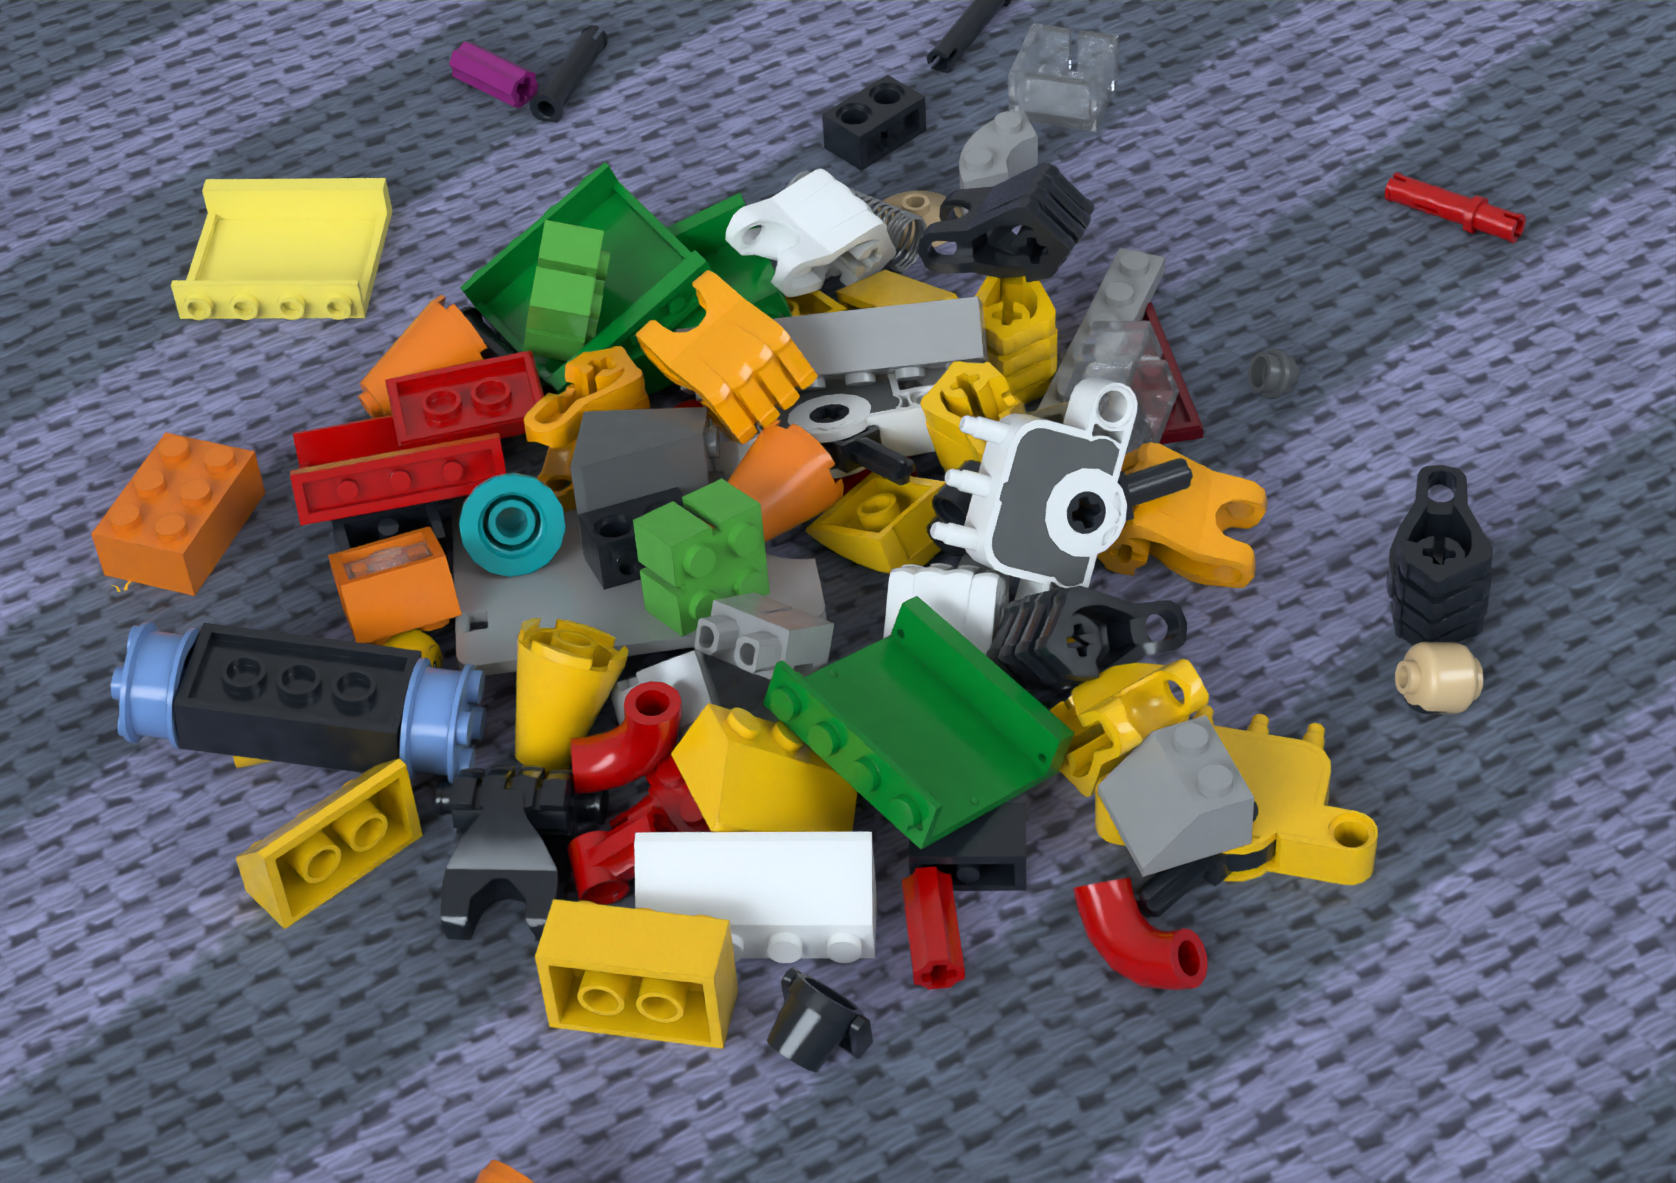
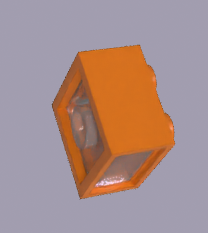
(395, 586)

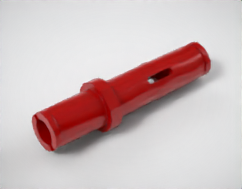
(1470, 212)

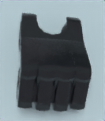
(1038, 199)
(1439, 565)
(1113, 631)
(509, 844)

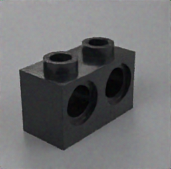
(874, 122)
(610, 537)

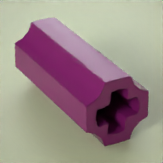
(493, 74)

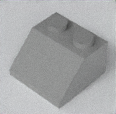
(1178, 798)

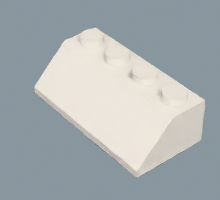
(778, 889)

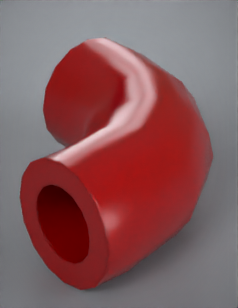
(634, 746)
(1133, 945)

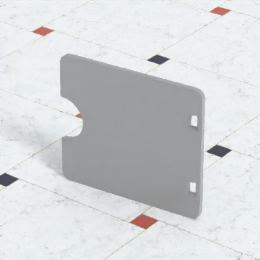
(572, 592)

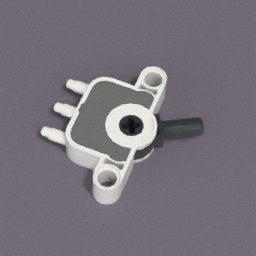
(856, 425)
(1054, 489)

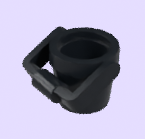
(816, 1023)

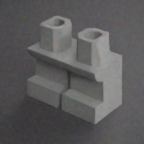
(760, 632)

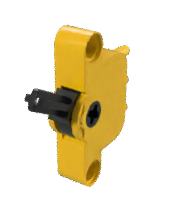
(1291, 820)

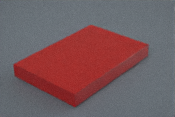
(464, 400)

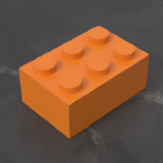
(179, 513)

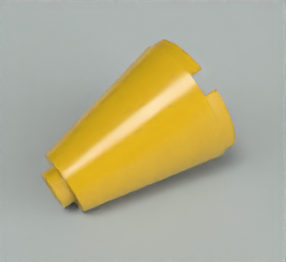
(561, 688)

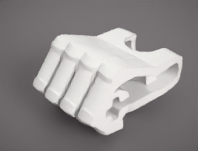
(814, 234)
(962, 596)

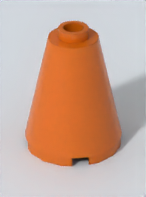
(430, 342)
(788, 478)

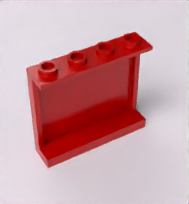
(362, 470)

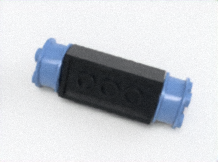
(298, 699)

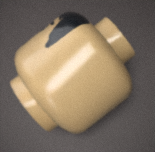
(1439, 678)

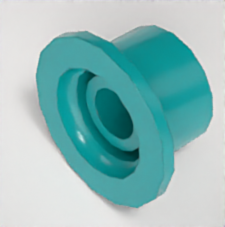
(512, 524)

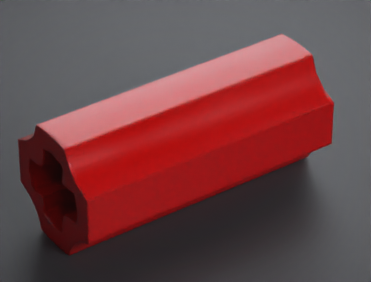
(932, 929)

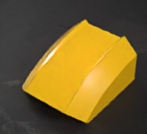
(881, 523)

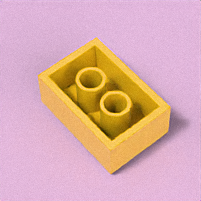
(637, 973)

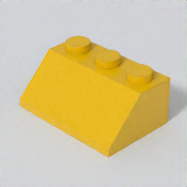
(760, 776)
(332, 843)

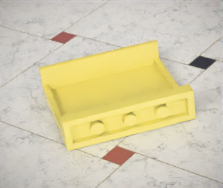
(286, 249)

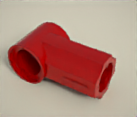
(606, 859)

